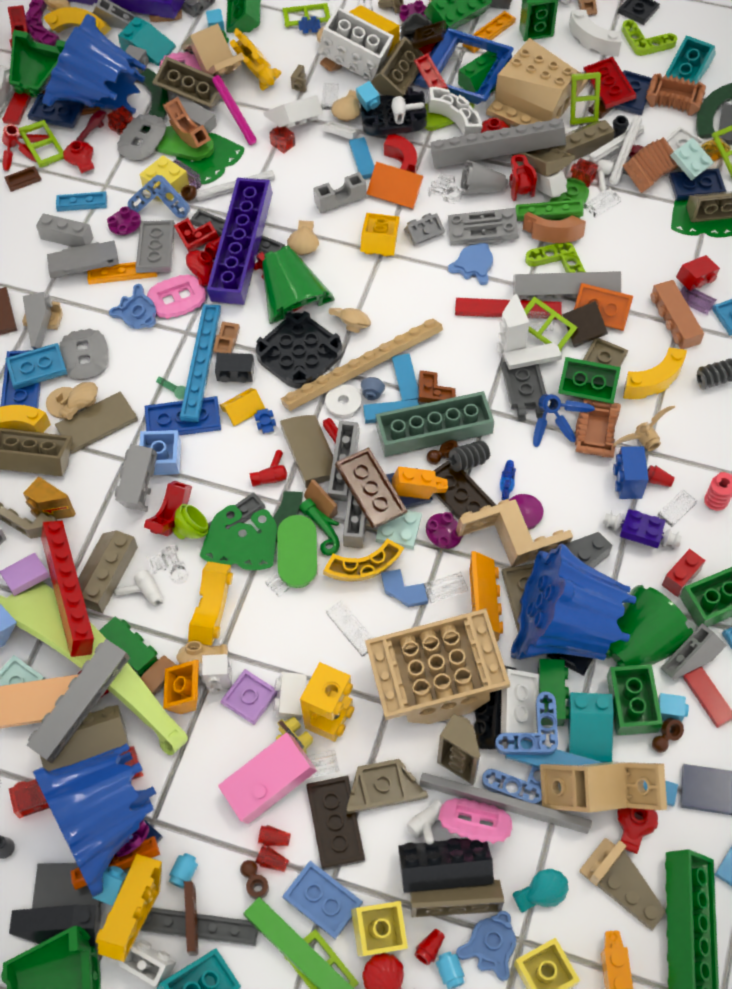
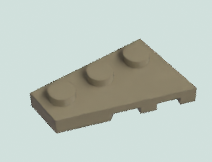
(632, 892)

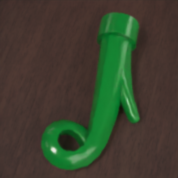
(310, 509)

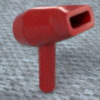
(273, 474)

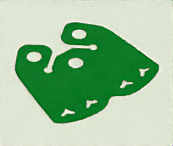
(217, 161)
(681, 218)
(241, 549)

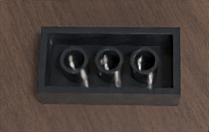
(445, 865)

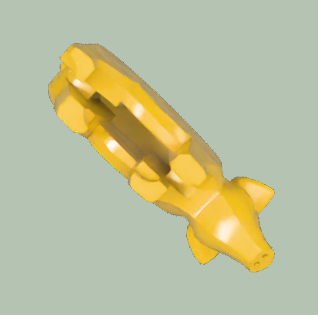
(255, 60)

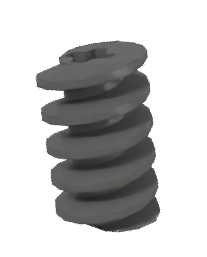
(715, 373)
(469, 455)

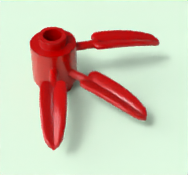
(11, 138)

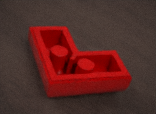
(193, 237)

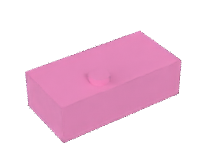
(267, 778)

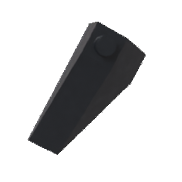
(489, 720)
(43, 923)

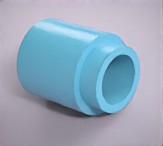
(183, 870)
(450, 970)

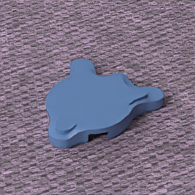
(473, 261)
(137, 310)
(492, 944)

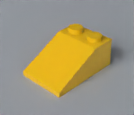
(379, 234)

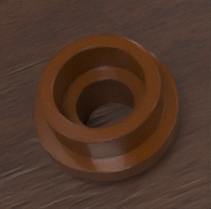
(188, 192)

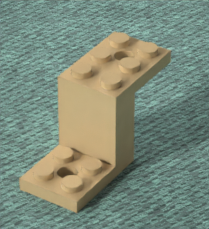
(212, 51)
(511, 530)
(603, 786)

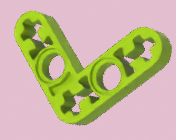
(665, 41)
(566, 253)

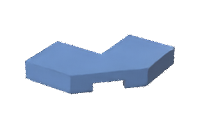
(408, 595)

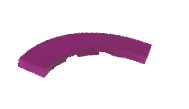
(35, 24)

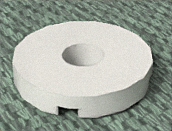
(343, 392)

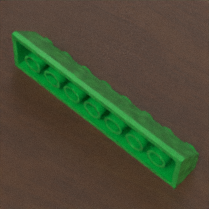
(691, 921)

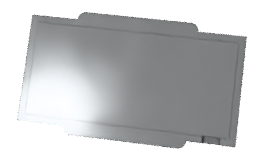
(483, 227)
(82, 258)

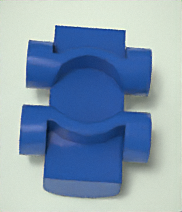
(312, 24)
(265, 423)

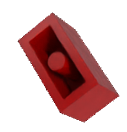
(698, 272)
(683, 572)

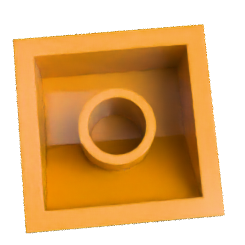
(181, 687)

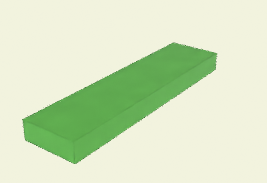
(551, 210)

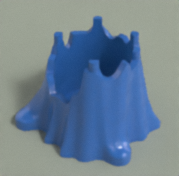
(93, 71)
(569, 608)
(96, 808)

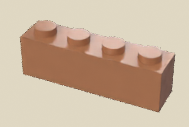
(677, 314)

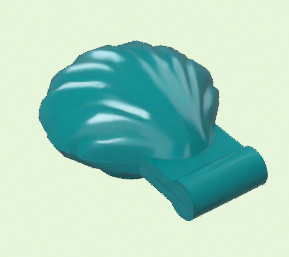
(546, 889)

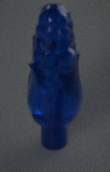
(507, 479)

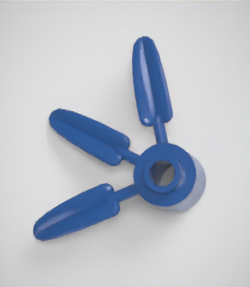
(555, 404)

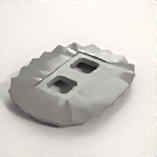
(150, 140)
(97, 351)

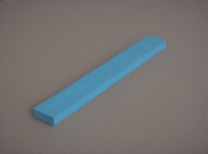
(200, 363)
(566, 758)

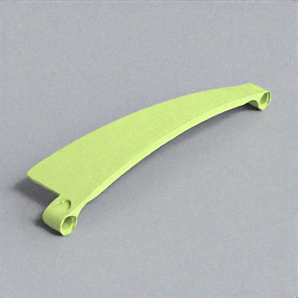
(39, 615)

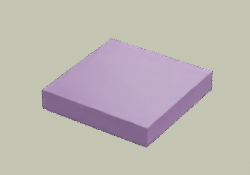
(24, 574)
(249, 697)

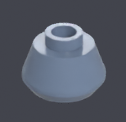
(372, 388)

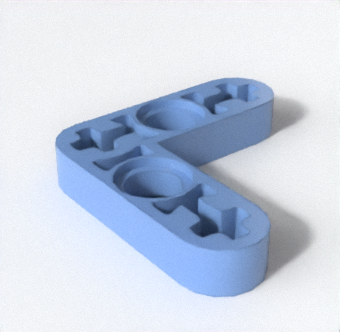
(160, 191)
(536, 738)
(530, 785)

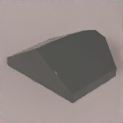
(413, 22)

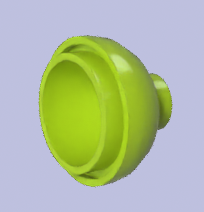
(189, 523)

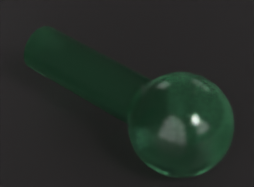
(179, 391)

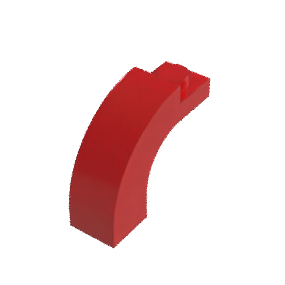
(17, 19)
(402, 150)
(163, 522)

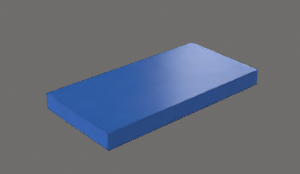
(23, 396)
(167, 417)

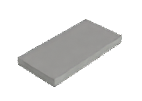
(155, 246)

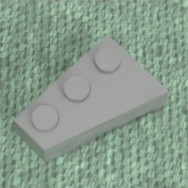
(136, 477)

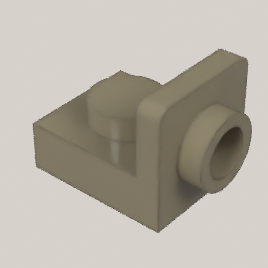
(389, 3)
(298, 79)

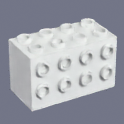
(354, 43)

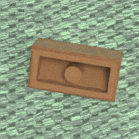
(321, 499)

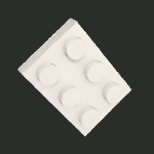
(519, 702)

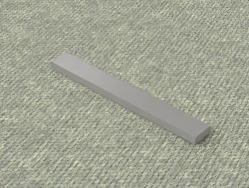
(506, 803)

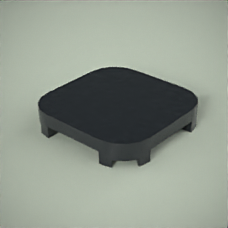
(382, 121)
(298, 350)

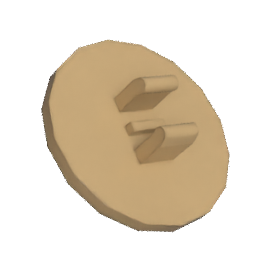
(57, 401)

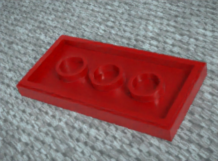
(613, 83)

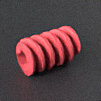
(719, 492)

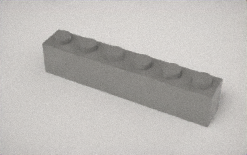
(563, 283)
(78, 700)

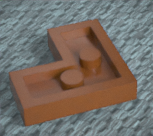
(430, 391)

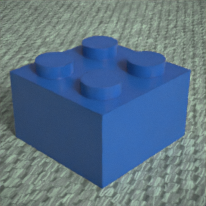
(631, 472)

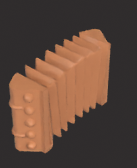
(675, 93)
(650, 164)
(596, 429)

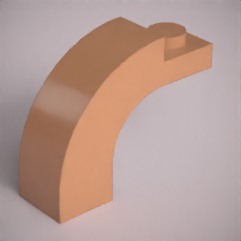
(186, 129)
(554, 231)

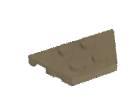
(383, 786)

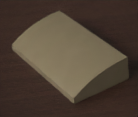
(547, 160)
(308, 448)

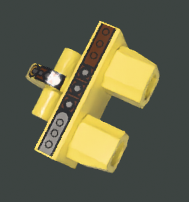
(291, 726)

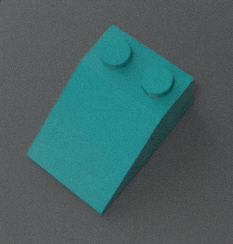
(146, 36)
(692, 60)
(591, 725)
(204, 973)

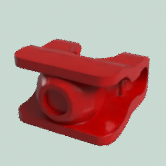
(523, 177)

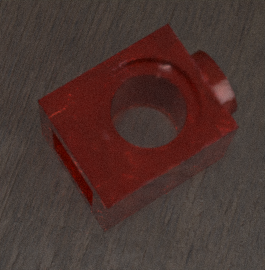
(119, 119)
(282, 138)
(584, 171)

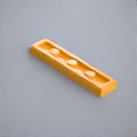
(493, 28)
(118, 272)

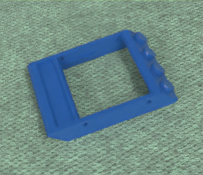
(443, 50)

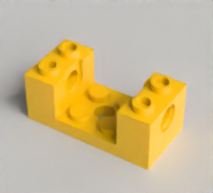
(324, 698)

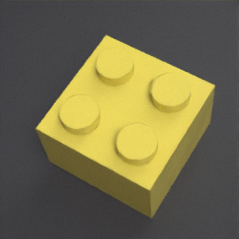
(170, 171)
(379, 928)
(546, 968)

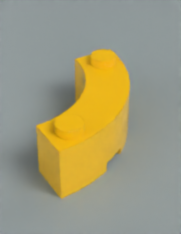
(71, 17)
(657, 379)
(23, 418)
(363, 568)
(208, 615)

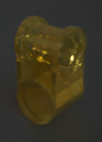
(712, 150)

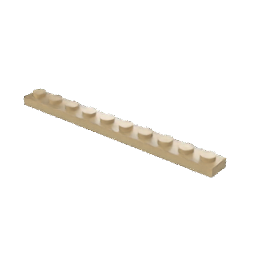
(361, 364)

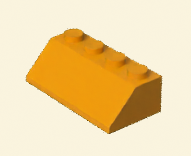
(484, 589)

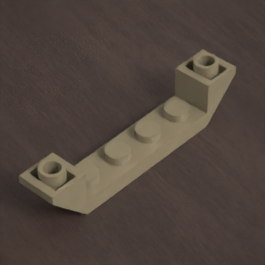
(24, 525)

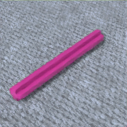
(234, 110)

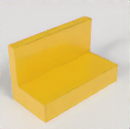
(242, 406)

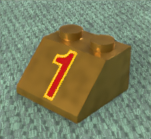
(47, 499)

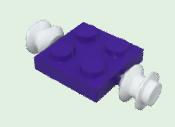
(642, 529)

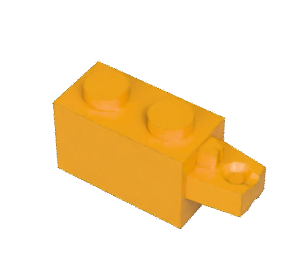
(417, 483)
(615, 962)

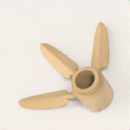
(646, 433)

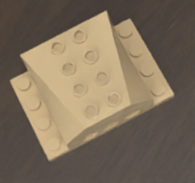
(533, 87)
(438, 668)

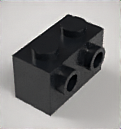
(234, 367)

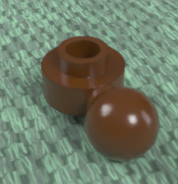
(435, 456)
(660, 743)
(249, 869)

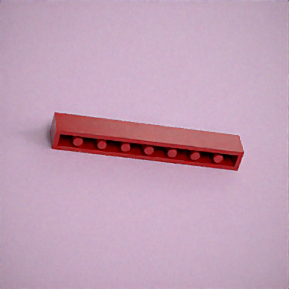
(67, 589)

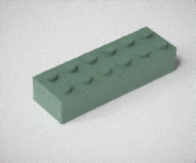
(434, 423)

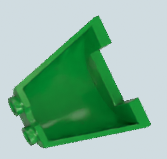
(32, 63)
(290, 284)
(654, 627)
(57, 963)

